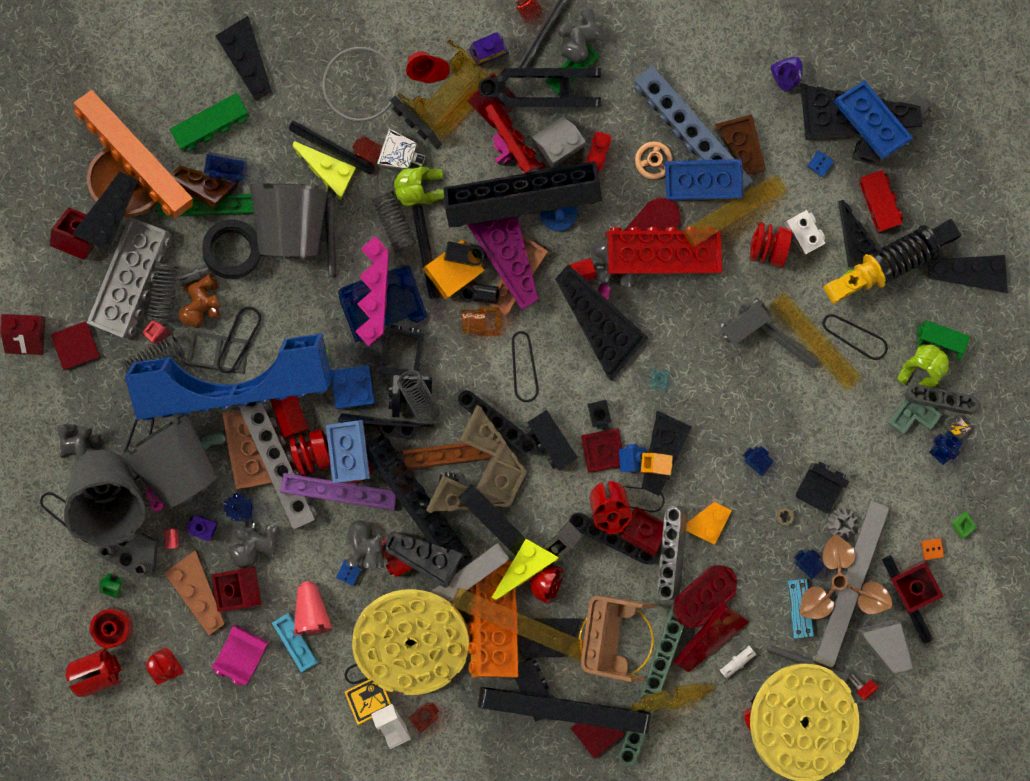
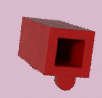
(289, 415)

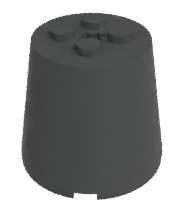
(288, 218)
(172, 462)
(103, 500)

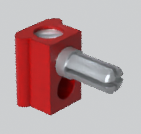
(865, 690)

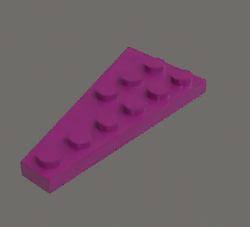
(507, 253)

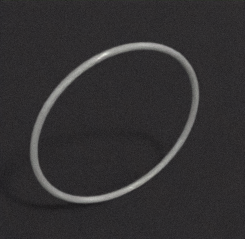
(324, 78)

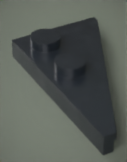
(855, 236)

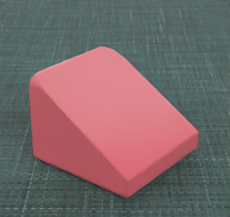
(156, 331)
(171, 538)

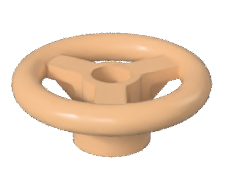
(655, 153)

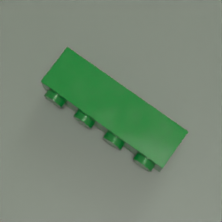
(210, 122)

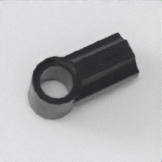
(481, 293)

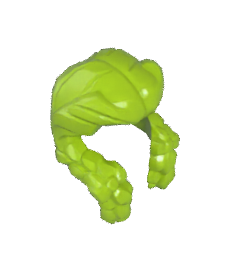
(409, 187)
(930, 359)

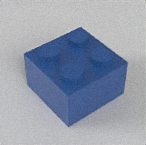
(353, 387)

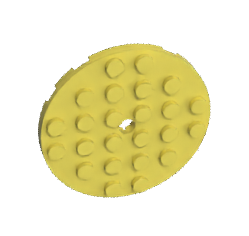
(422, 617)
(781, 738)

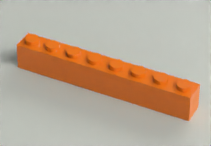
(132, 154)

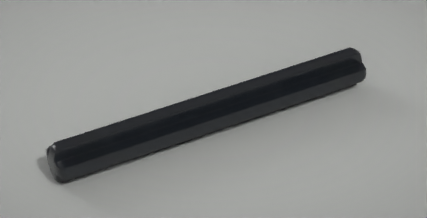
(331, 147)
(424, 246)
(915, 616)

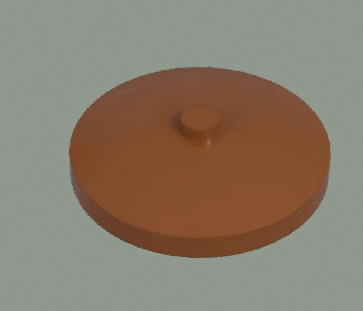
(103, 171)

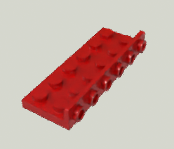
(661, 252)

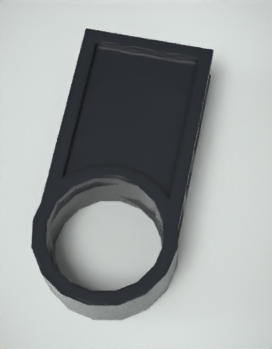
(458, 253)

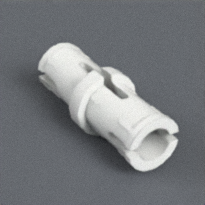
(737, 662)

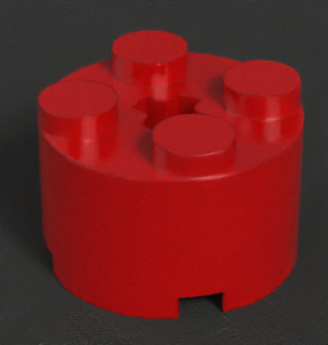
(102, 633)

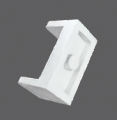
(391, 726)

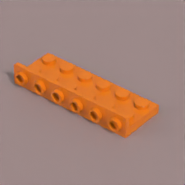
(491, 646)

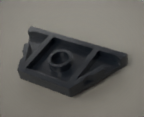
(533, 649)

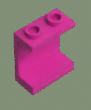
(240, 655)

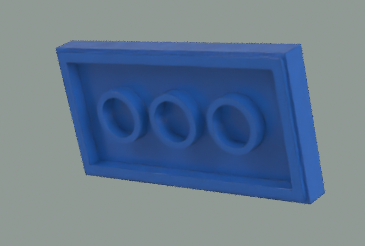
(873, 120)
(704, 179)

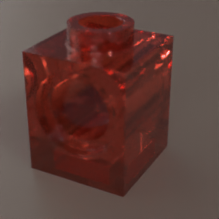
(528, 9)
(367, 149)
(422, 724)

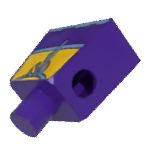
(488, 49)

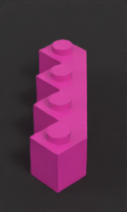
(375, 302)

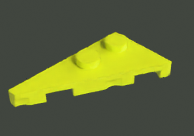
(332, 171)
(528, 562)

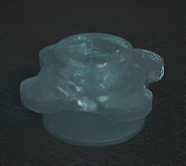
(663, 382)

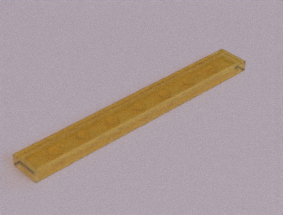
(518, 623)

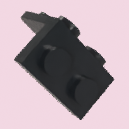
(397, 396)
(821, 487)

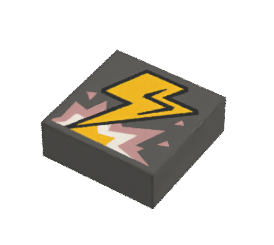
(958, 427)

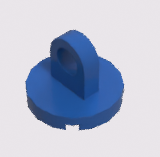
(559, 219)

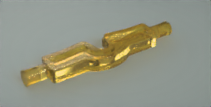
(681, 695)

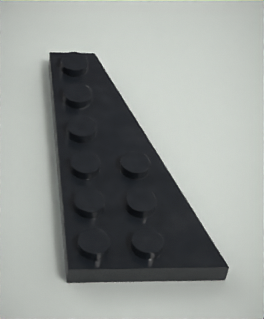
(826, 120)
(605, 327)

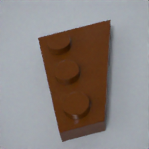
(744, 143)
(205, 188)

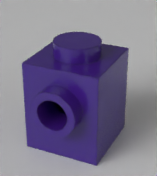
(202, 527)

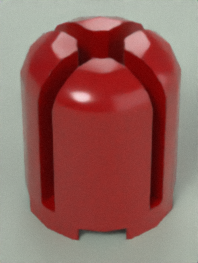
(617, 504)
(106, 678)

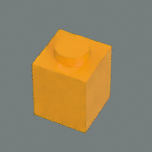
(656, 463)

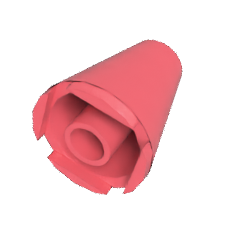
(310, 611)

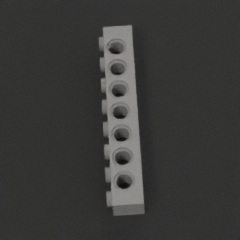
(296, 518)

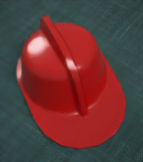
(426, 68)
(163, 666)

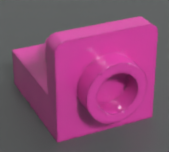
(501, 146)

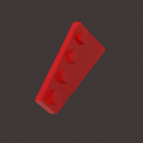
(514, 139)

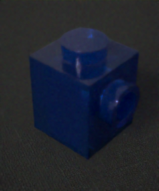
(757, 459)
(808, 562)

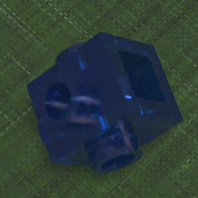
(945, 447)
(245, 504)

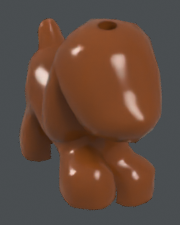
(201, 302)

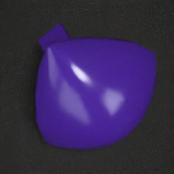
(787, 73)

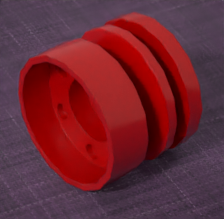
(770, 244)
(310, 452)

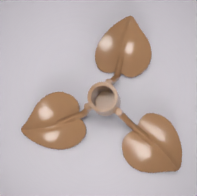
(838, 554)

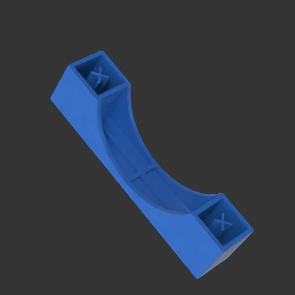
(165, 389)

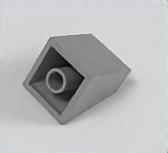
(559, 142)
(888, 645)

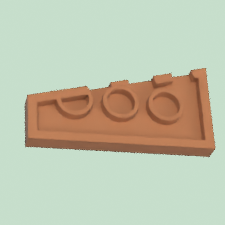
(536, 255)
(244, 456)
(193, 586)

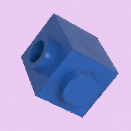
(631, 458)

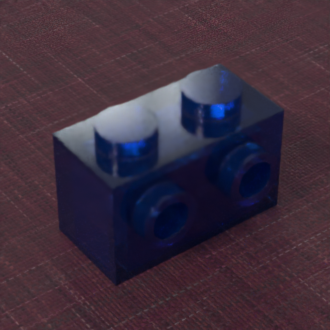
(227, 166)

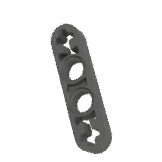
(941, 396)

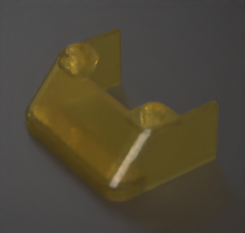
(449, 103)

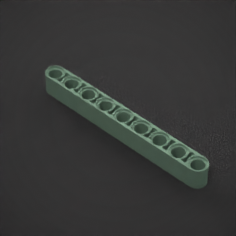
(653, 672)

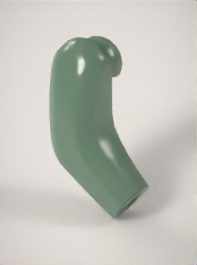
(211, 439)

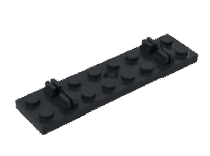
(413, 496)

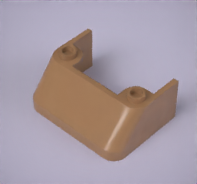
(602, 637)

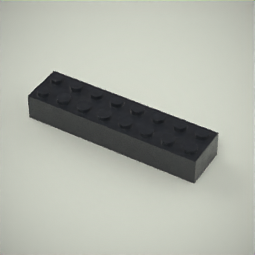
(522, 194)

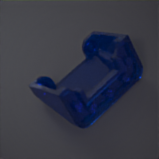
(402, 300)

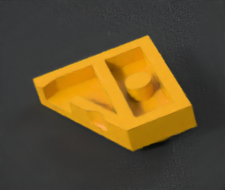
(709, 522)

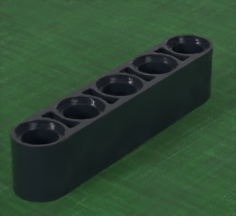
(491, 414)
(492, 518)
(602, 537)

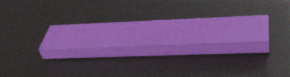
(338, 491)

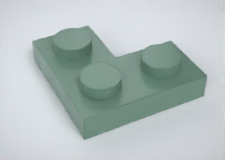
(908, 412)

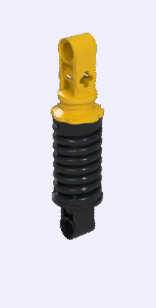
(894, 260)

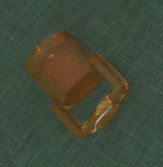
(474, 321)

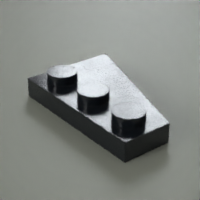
(413, 120)

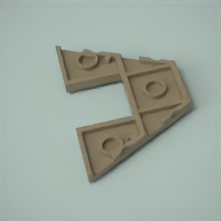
(500, 477)

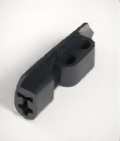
(380, 422)

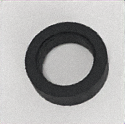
(228, 226)

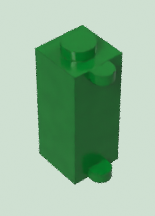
(942, 337)

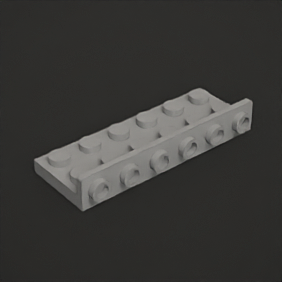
(129, 278)

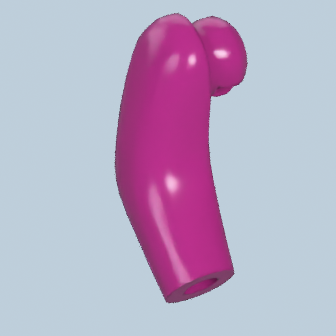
(155, 503)

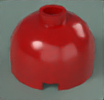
(546, 583)

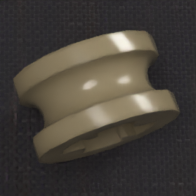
(779, 519)

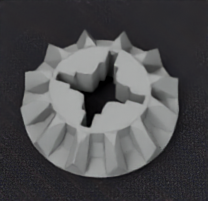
(843, 513)

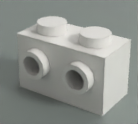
(805, 232)

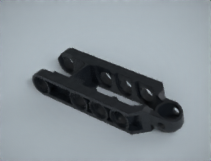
(496, 87)

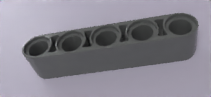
(678, 546)

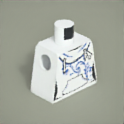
(399, 152)

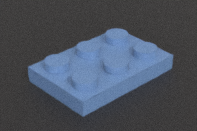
(347, 451)

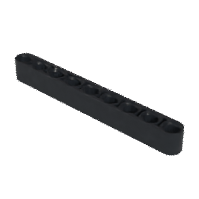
(564, 710)

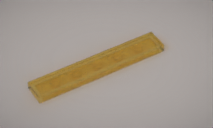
(734, 210)
(814, 340)

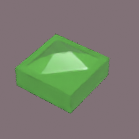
(963, 525)

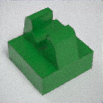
(109, 587)

